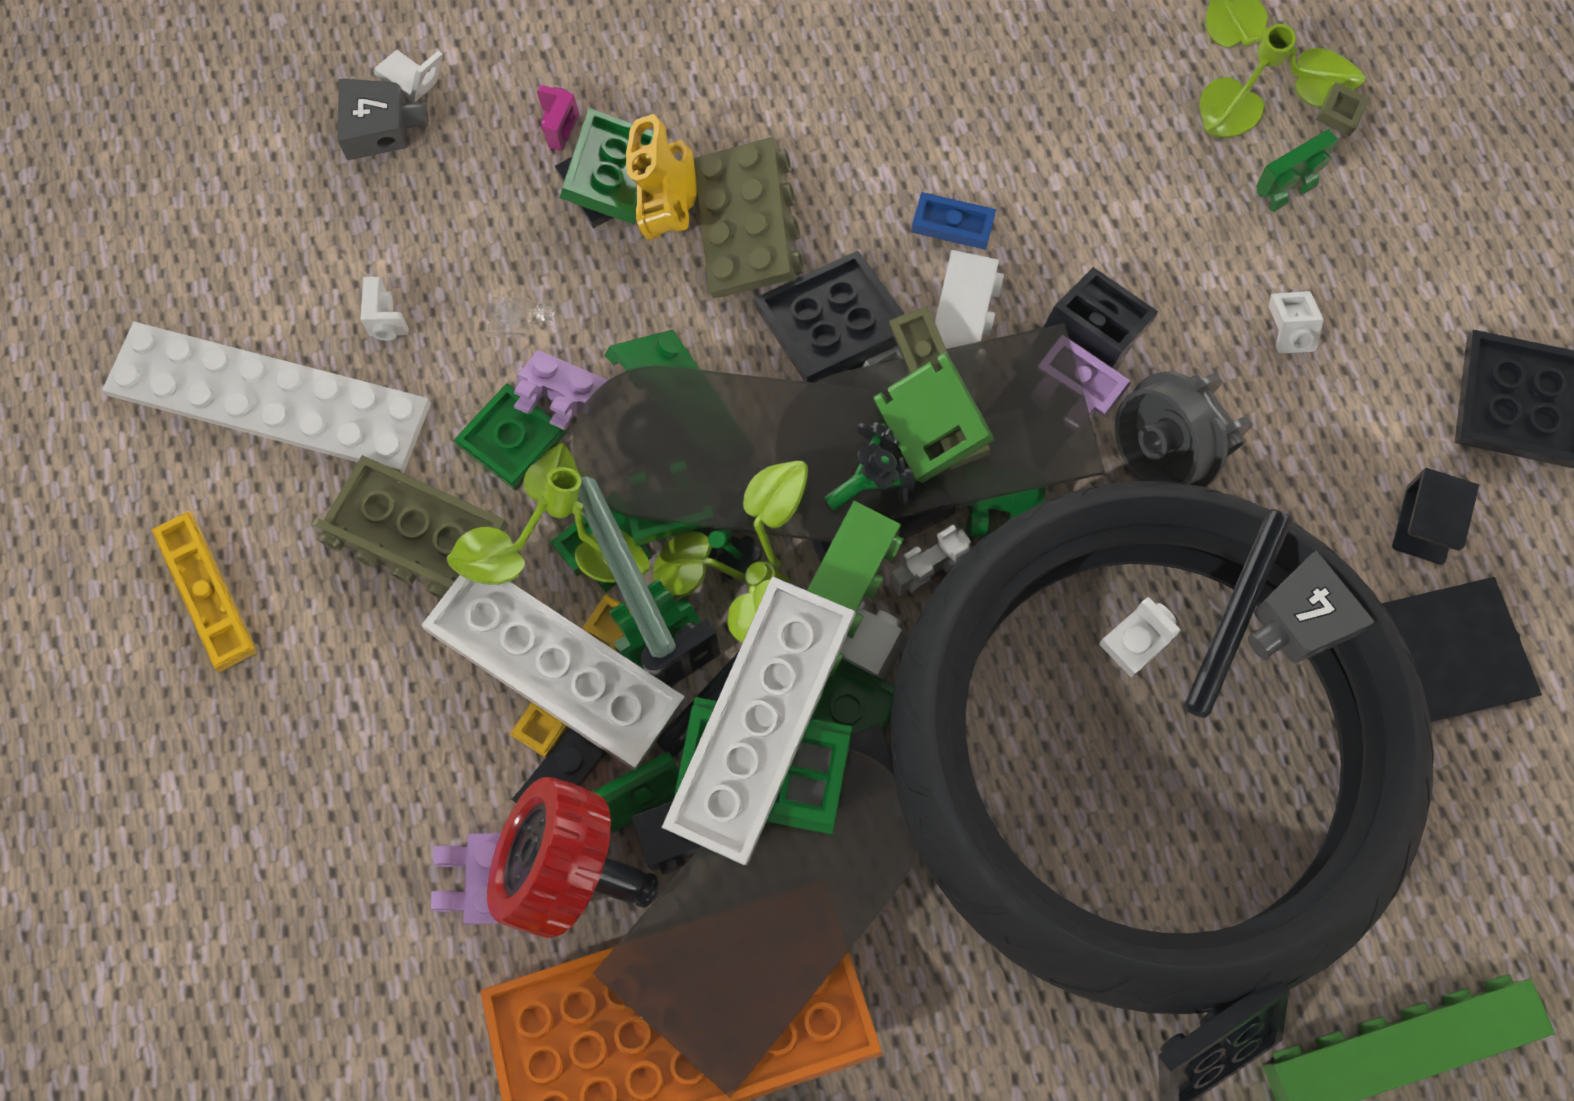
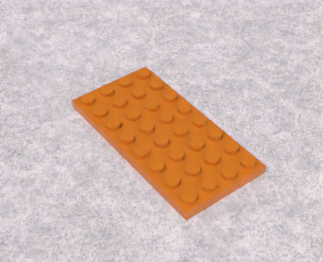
(575, 1040)

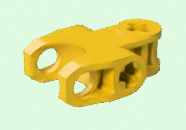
(663, 183)

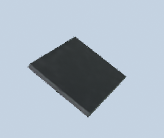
(1464, 648)

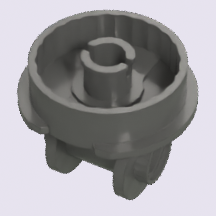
(1177, 429)

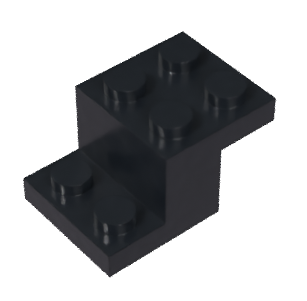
(1102, 317)

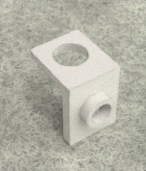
(412, 78)

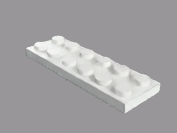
(556, 666)
(759, 720)

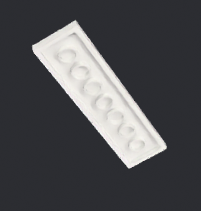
(266, 396)

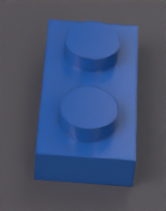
(953, 220)

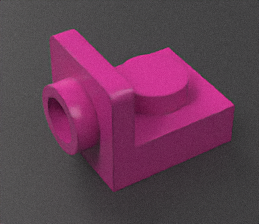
(559, 115)

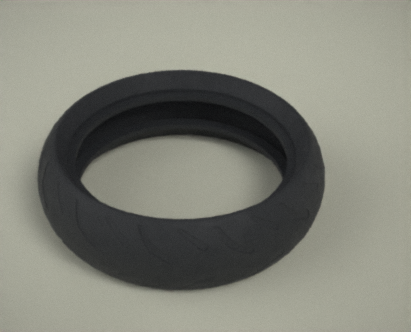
(1375, 708)

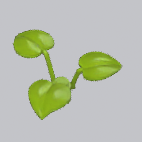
(1232, 109)
(554, 482)
(773, 501)

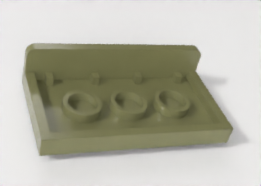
(747, 218)
(400, 524)

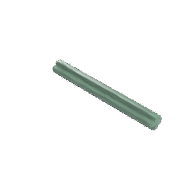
(625, 570)

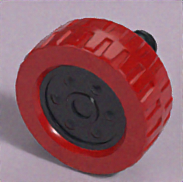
(556, 859)

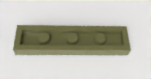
(918, 344)

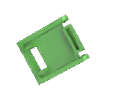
(926, 409)

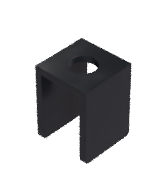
(1435, 515)

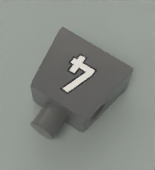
(375, 117)
(1308, 614)

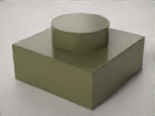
(1342, 109)

